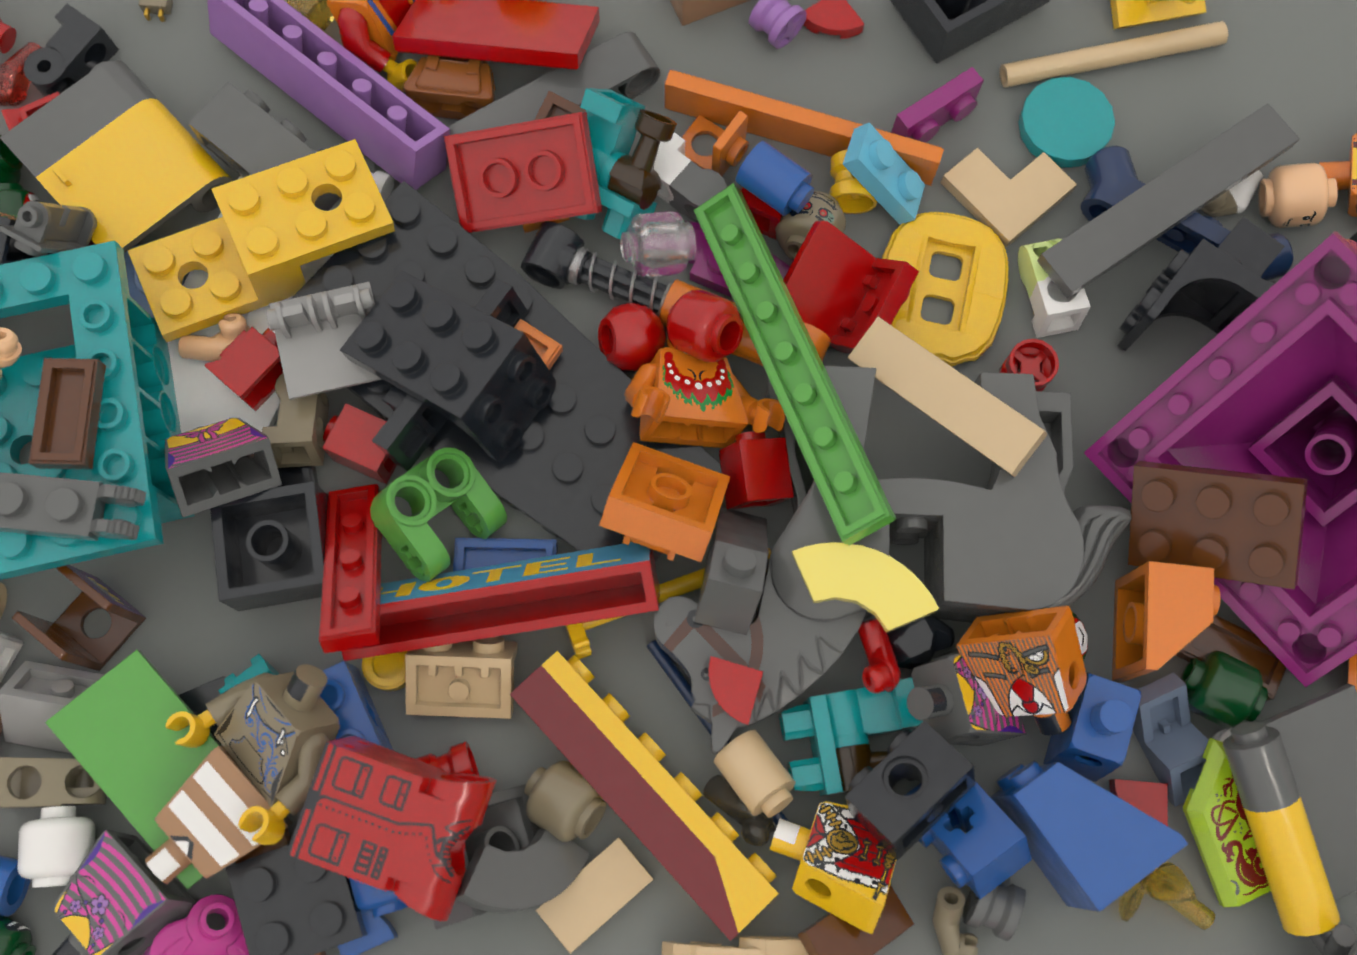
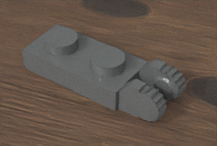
(64, 507)

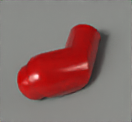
(883, 668)

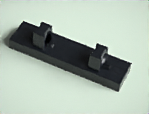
(416, 423)

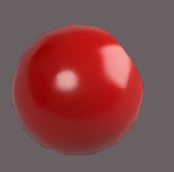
(630, 336)

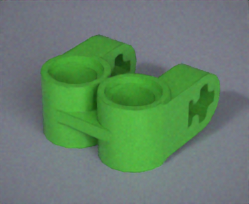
(412, 536)

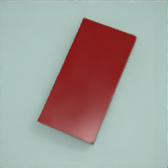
(499, 31)

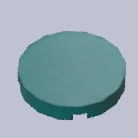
(1066, 121)

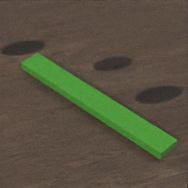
(794, 368)

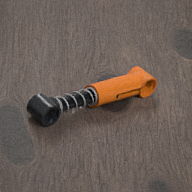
(560, 258)

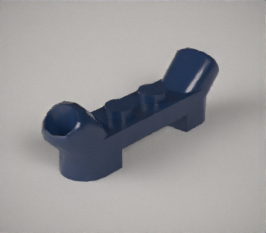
(1115, 178)

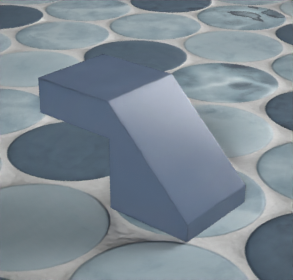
(1169, 737)

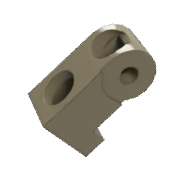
(299, 429)
(46, 783)

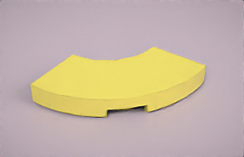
(864, 578)

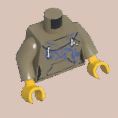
(274, 735)

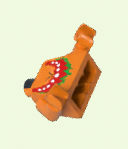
(695, 402)

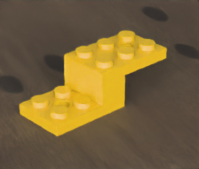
(261, 239)

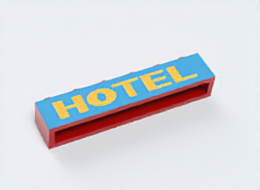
(515, 598)

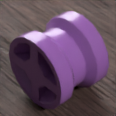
(777, 20)

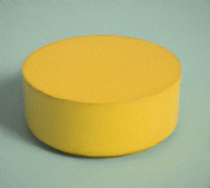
(385, 671)

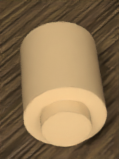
(755, 774)

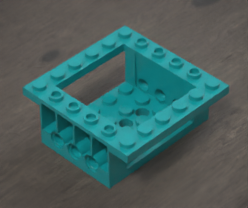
(135, 403)

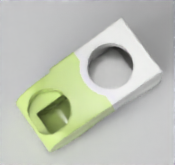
(1050, 306)

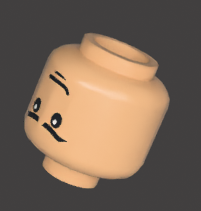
(1296, 195)

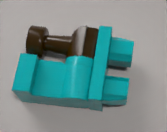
(624, 181)
(840, 733)

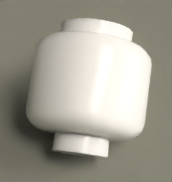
(54, 846)

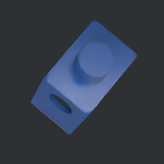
(1098, 729)

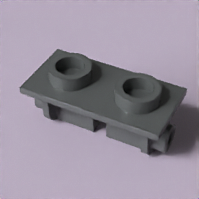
(51, 228)

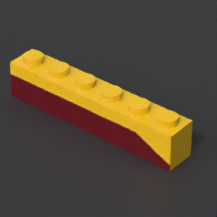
(645, 795)

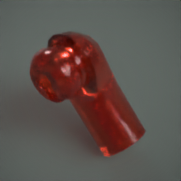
(13, 82)

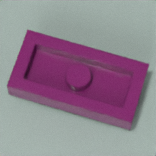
(948, 102)

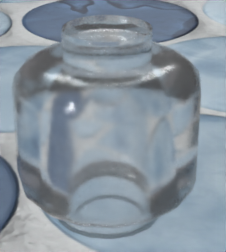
(658, 243)

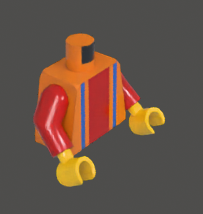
(367, 33)

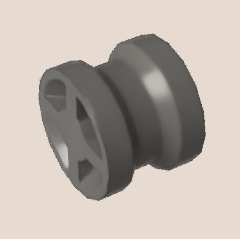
(997, 910)

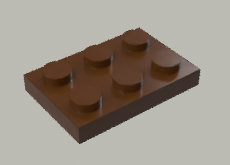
(1218, 520)

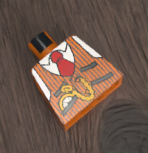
(1028, 664)

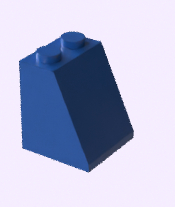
(1082, 834)

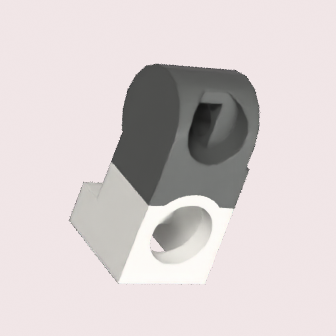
(684, 182)

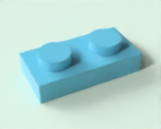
(884, 173)

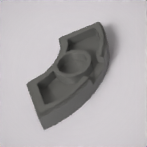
(522, 878)

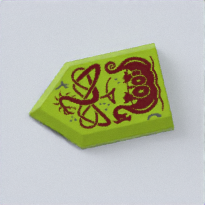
(1224, 832)

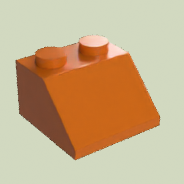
(1158, 614)

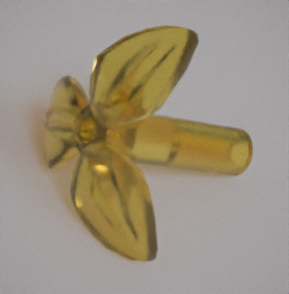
(1171, 886)

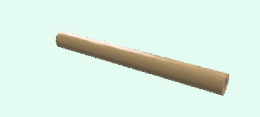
(1113, 54)

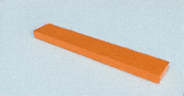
(786, 121)

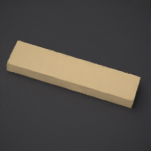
(948, 397)

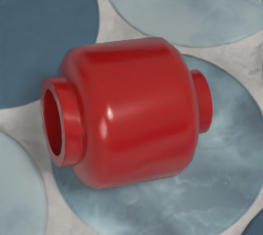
(704, 326)

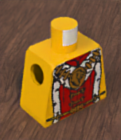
(839, 865)

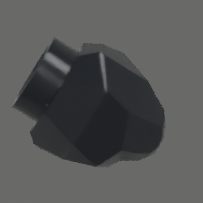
(919, 640)

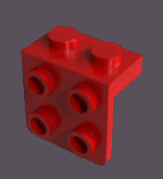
(845, 286)

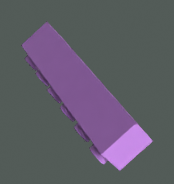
(333, 86)

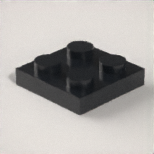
(293, 905)

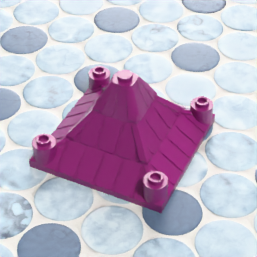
(1279, 402)

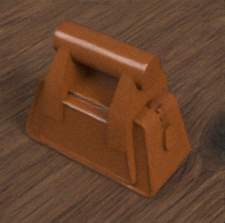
(451, 86)

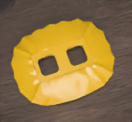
(976, 296)

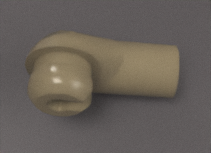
(947, 924)

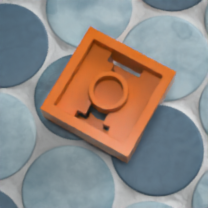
(665, 503)

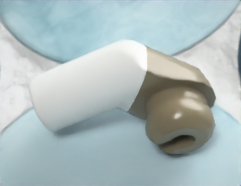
(1236, 199)

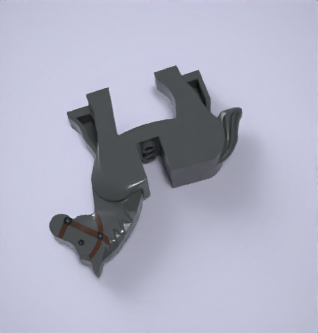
(982, 554)

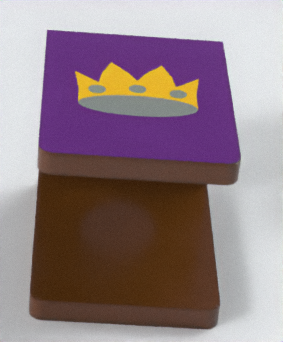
(67, 634)

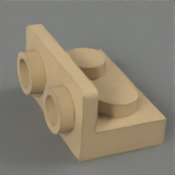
(462, 679)

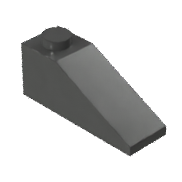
(733, 572)

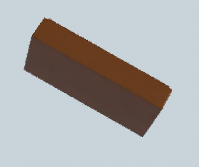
(67, 414)
(1240, 644)
(837, 937)

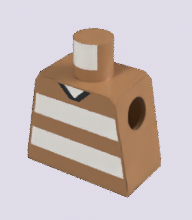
(205, 820)

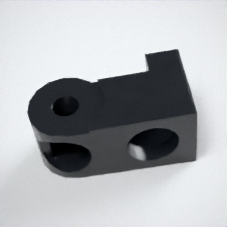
(69, 53)

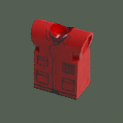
(391, 822)

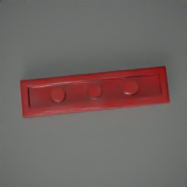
(351, 572)

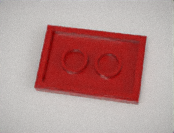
(523, 173)

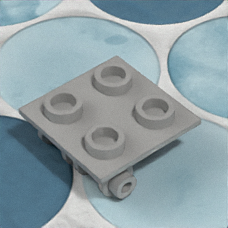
(311, 336)

